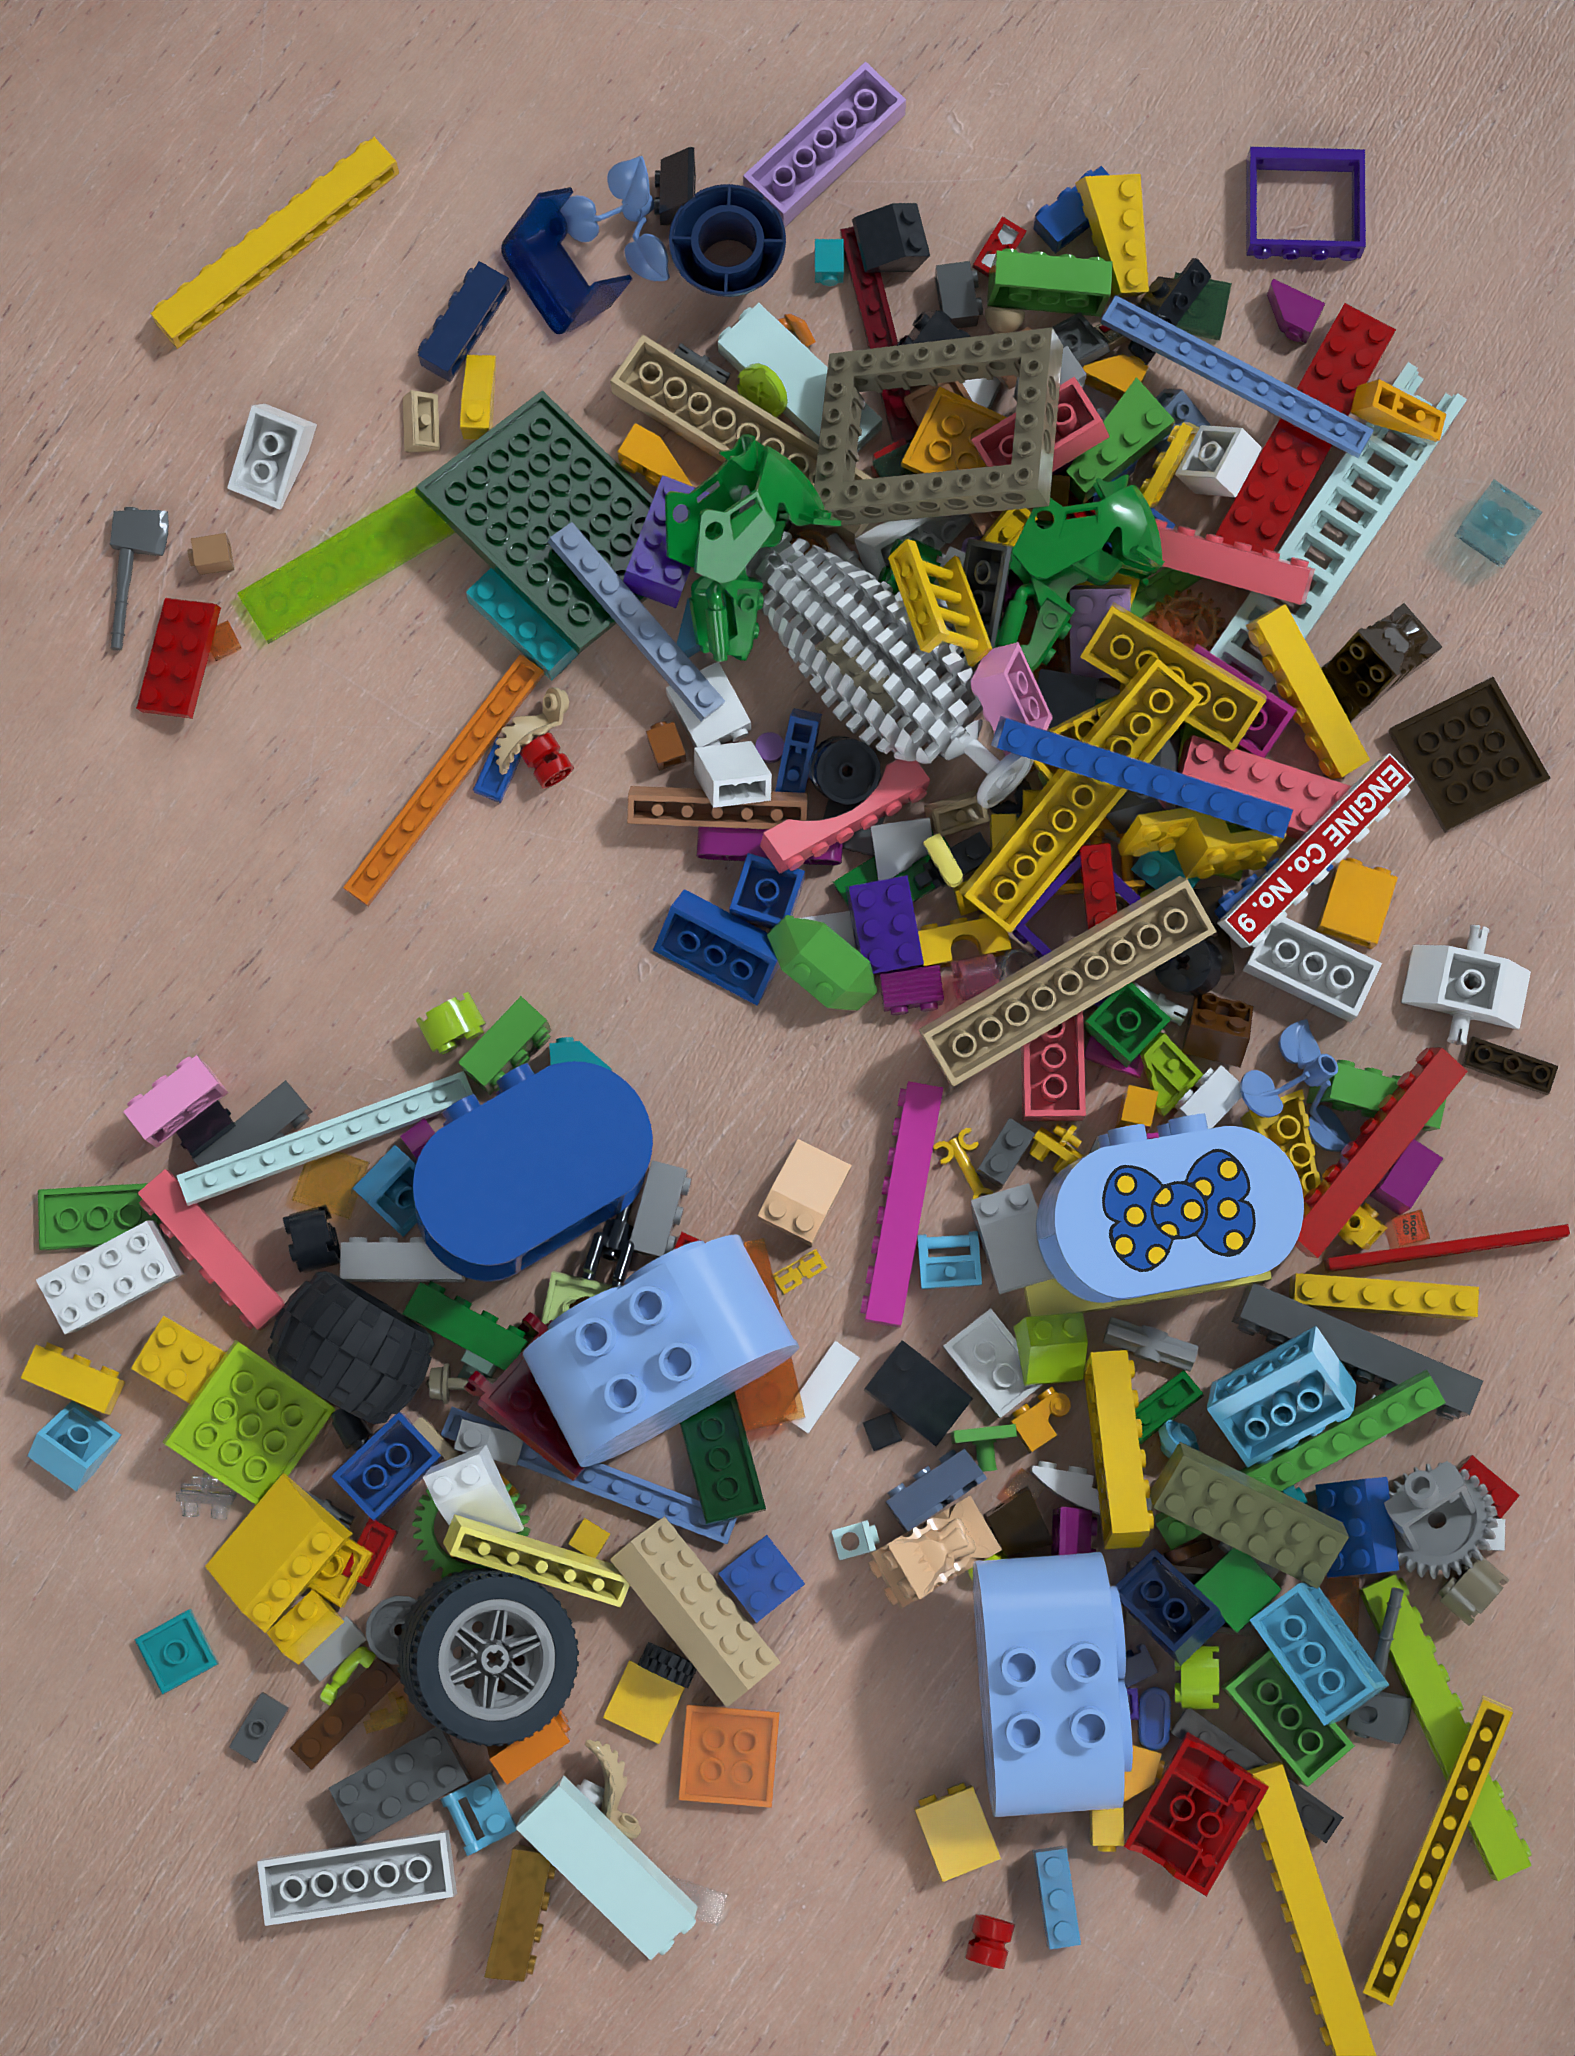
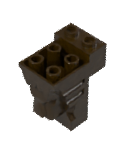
(1379, 660)

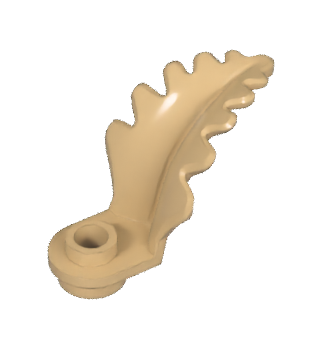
(526, 727)
(614, 1788)

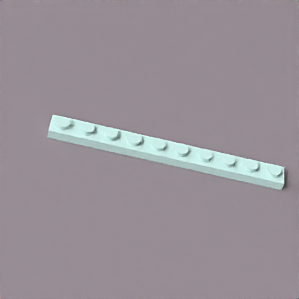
(322, 1139)

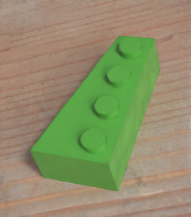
(1364, 1090)

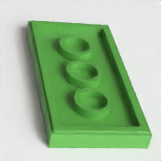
(88, 1215)

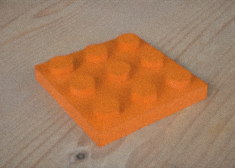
(729, 1755)

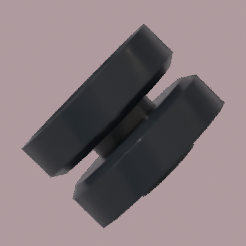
(845, 786)

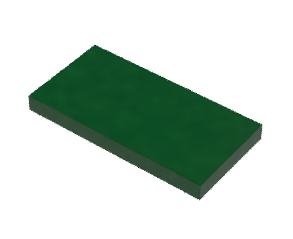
(722, 1462)

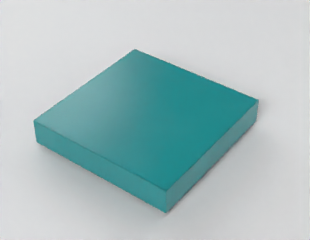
(176, 1651)

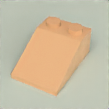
(804, 1192)

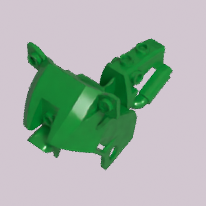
(723, 541)
(1070, 553)

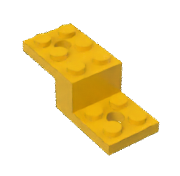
(1199, 841)

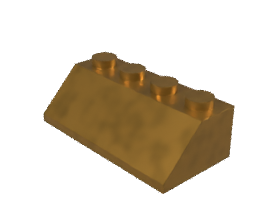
(519, 1915)

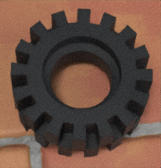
(667, 1665)

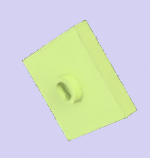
(565, 1290)

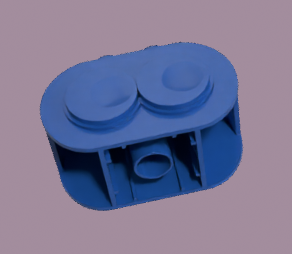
(530, 1168)

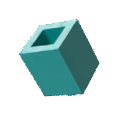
(829, 261)

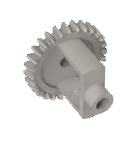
(1436, 1498)

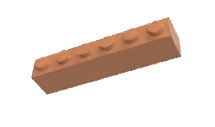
(693, 808)

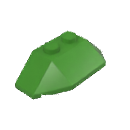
(822, 963)

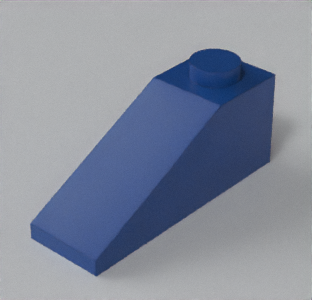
(797, 751)

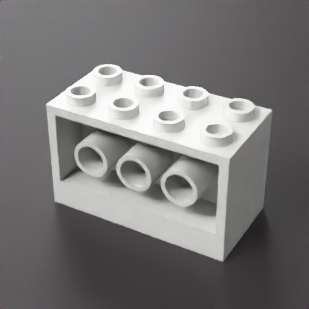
(110, 1276)

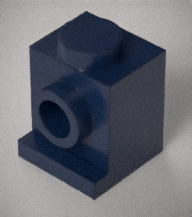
(1138, 1665)

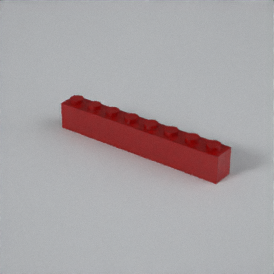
(1376, 1148)

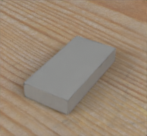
(335, 1649)

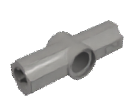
(1150, 1344)

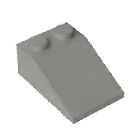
(1010, 1237)

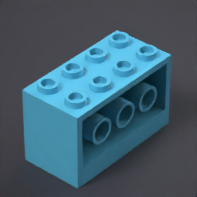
(1282, 1397)
(1319, 1653)

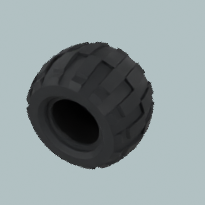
(350, 1348)

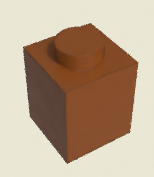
(666, 745)

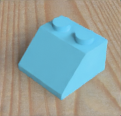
(73, 1445)

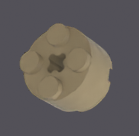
(1472, 1590)

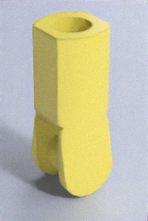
(944, 860)

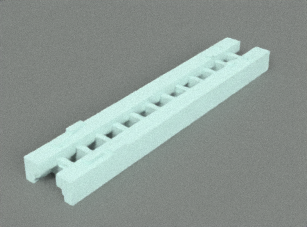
(1359, 534)

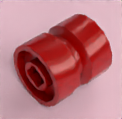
(545, 750)
(989, 1941)

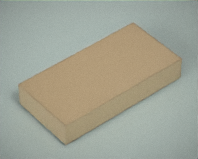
(435, 1438)

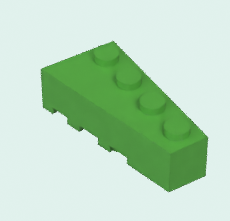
(1134, 428)

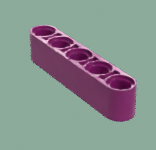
(736, 843)

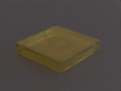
(331, 1182)

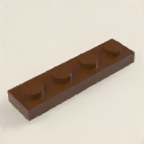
(345, 1713)

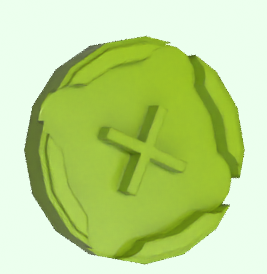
(763, 388)

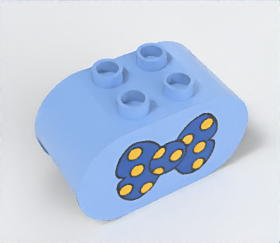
(1169, 1211)

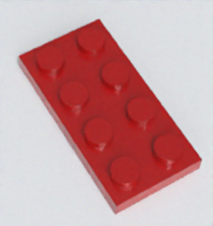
(178, 658)

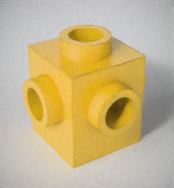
(1367, 1232)

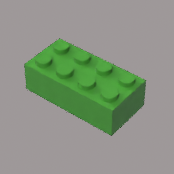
(1049, 282)
(1286, 1719)

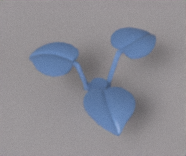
(628, 182)
(1299, 1048)

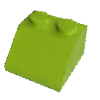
(1052, 1348)

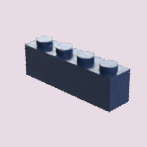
(463, 321)

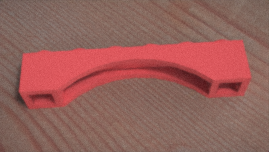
(797, 840)

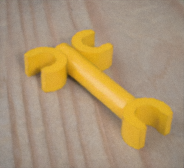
(957, 1148)

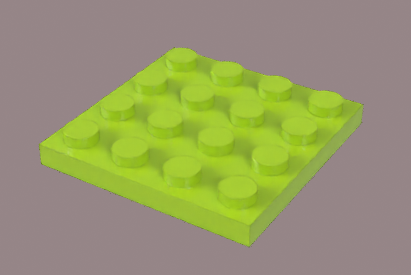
(248, 1423)

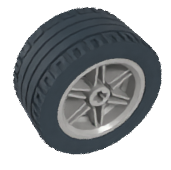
(445, 1621)

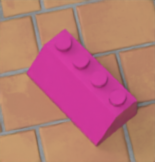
(1269, 721)

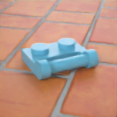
(949, 1270)
(489, 1810)

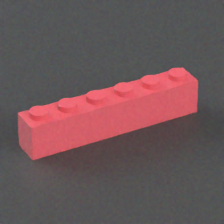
(1235, 564)
(213, 1251)

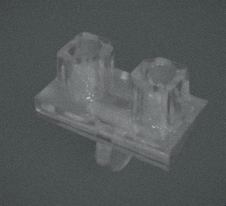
(205, 1490)

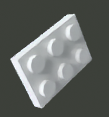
(991, 1362)

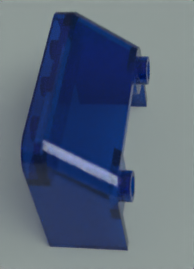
(547, 271)

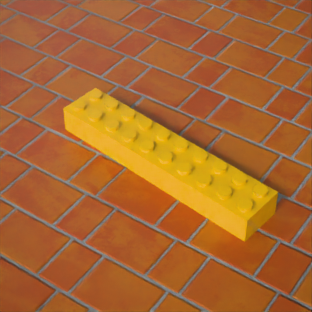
(1075, 804)

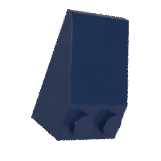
(1169, 1606)

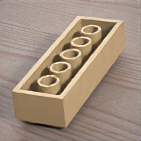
(695, 1611)

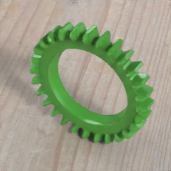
(426, 1533)

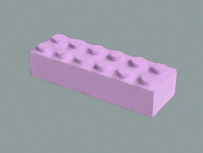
(826, 142)

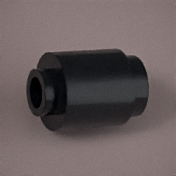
(350, 1429)

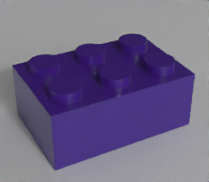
(885, 923)

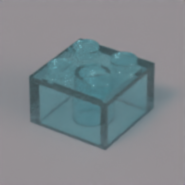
(1498, 523)

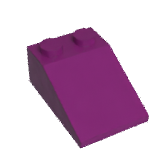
(1072, 1531)

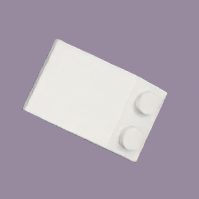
(270, 454)
(472, 1489)

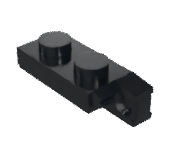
(968, 855)

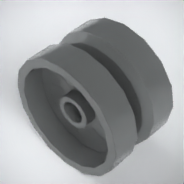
(381, 1626)

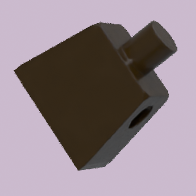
(1019, 1524)

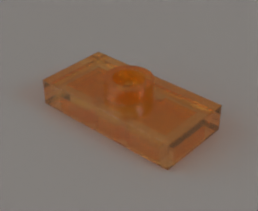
(1344, 1596)

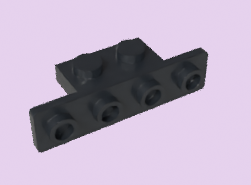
(1171, 299)

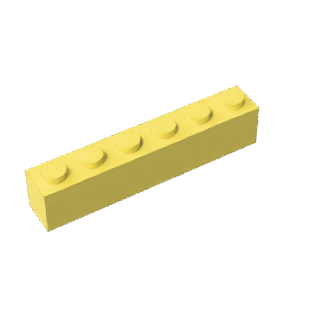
(535, 1560)

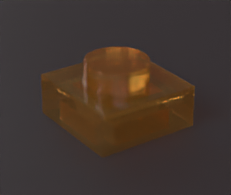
(224, 641)

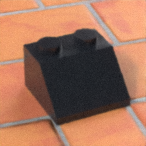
(676, 184)
(891, 238)

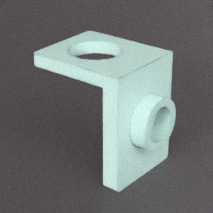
(867, 1539)

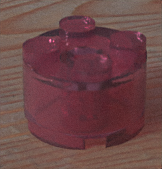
(974, 976)

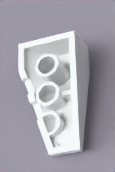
(934, 531)

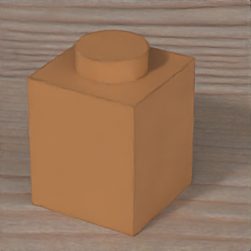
(211, 554)

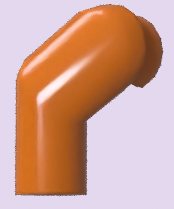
(799, 327)

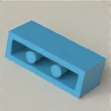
(1057, 1897)

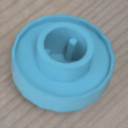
(1172, 1433)

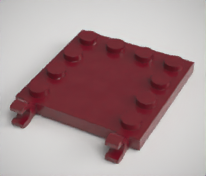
(522, 1408)

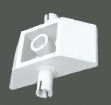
(1438, 977)

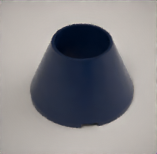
(722, 215)

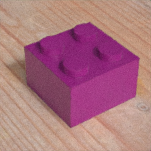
(1406, 1178)

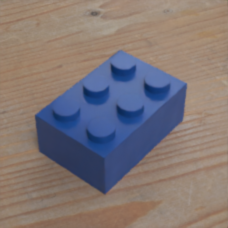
(387, 1466)
(1369, 1527)

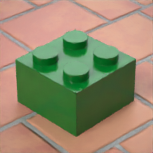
(1126, 1023)

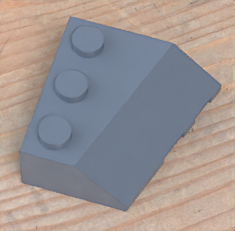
(934, 1489)

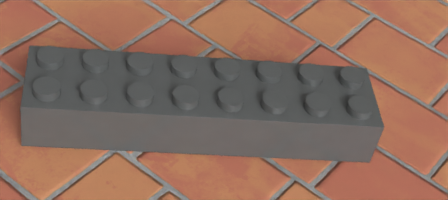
(1360, 1352)

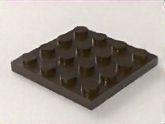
(1469, 754)

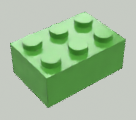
(506, 1045)

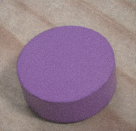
(770, 747)

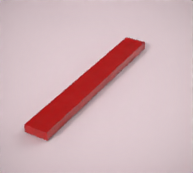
(1446, 1248)

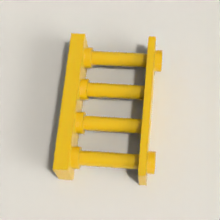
(922, 607)

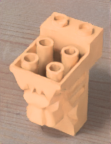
(933, 1553)

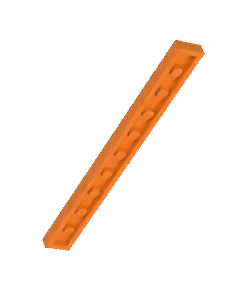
(444, 780)

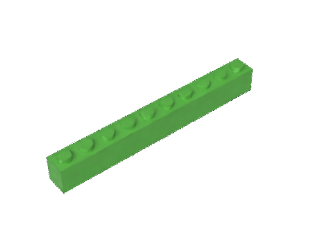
(1336, 1441)

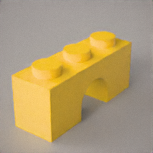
(983, 932)

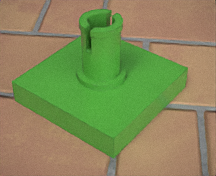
(984, 1441)

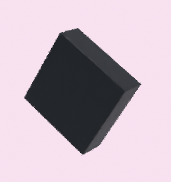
(882, 1431)

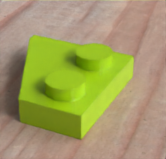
(1168, 1072)

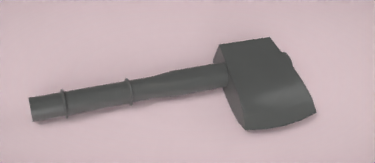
(133, 533)
(1386, 1713)

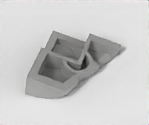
(899, 845)

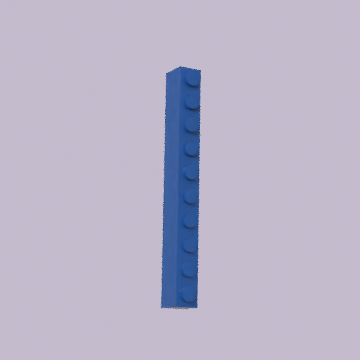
(1141, 777)

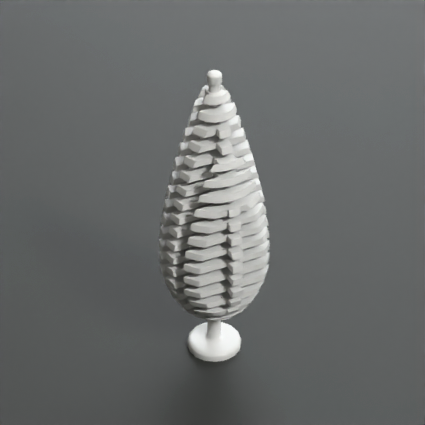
(916, 690)

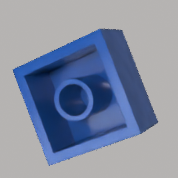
(764, 894)
(761, 1578)

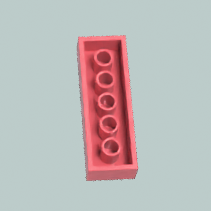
(1302, 791)

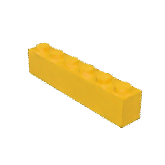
(1308, 691)
(1385, 1296)

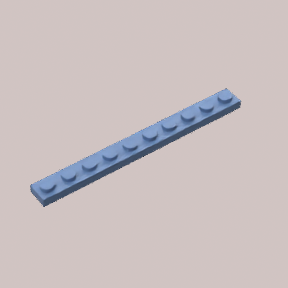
(1237, 376)
(613, 1485)

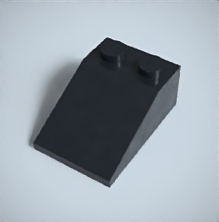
(918, 1393)

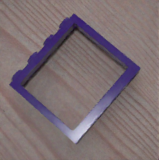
(1306, 160)
(1024, 934)

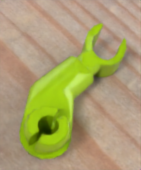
(345, 1670)

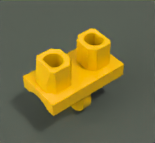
(1047, 1141)

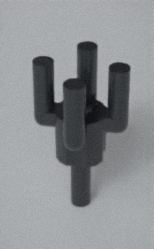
(612, 1245)

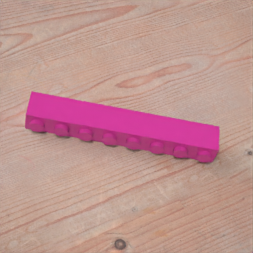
(903, 1204)

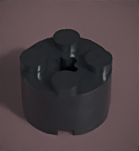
(1202, 974)
(313, 1239)

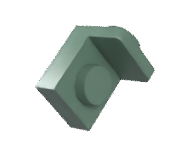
(476, 1363)

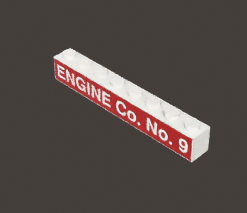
(1315, 851)

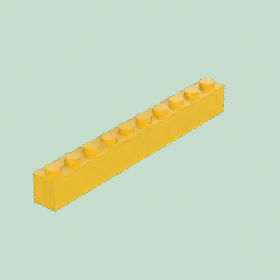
(275, 242)
(1437, 1850)
(1310, 1917)

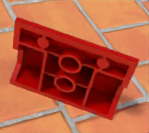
(1196, 1814)

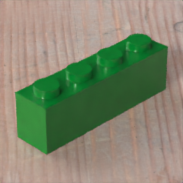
(464, 1326)

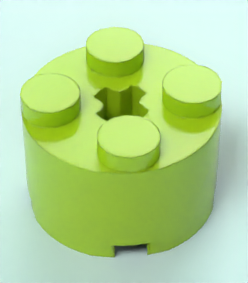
(451, 1023)
(1198, 1680)

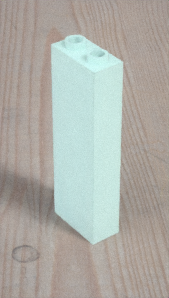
(766, 341)
(608, 1868)

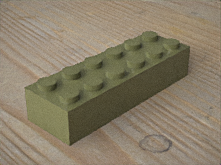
(1248, 1515)

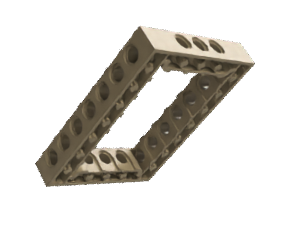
(1026, 483)

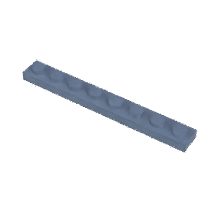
(636, 621)

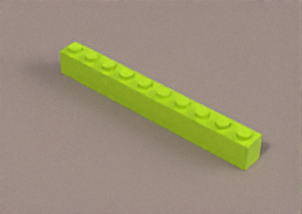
(1444, 1726)

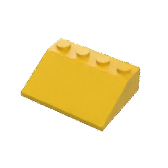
(277, 1552)

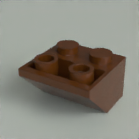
(1218, 1029)

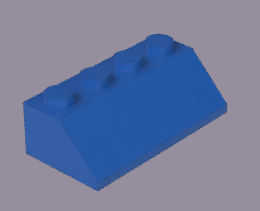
(718, 947)

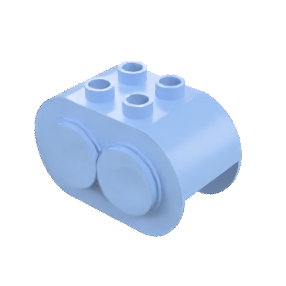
(658, 1348)
(1052, 1684)

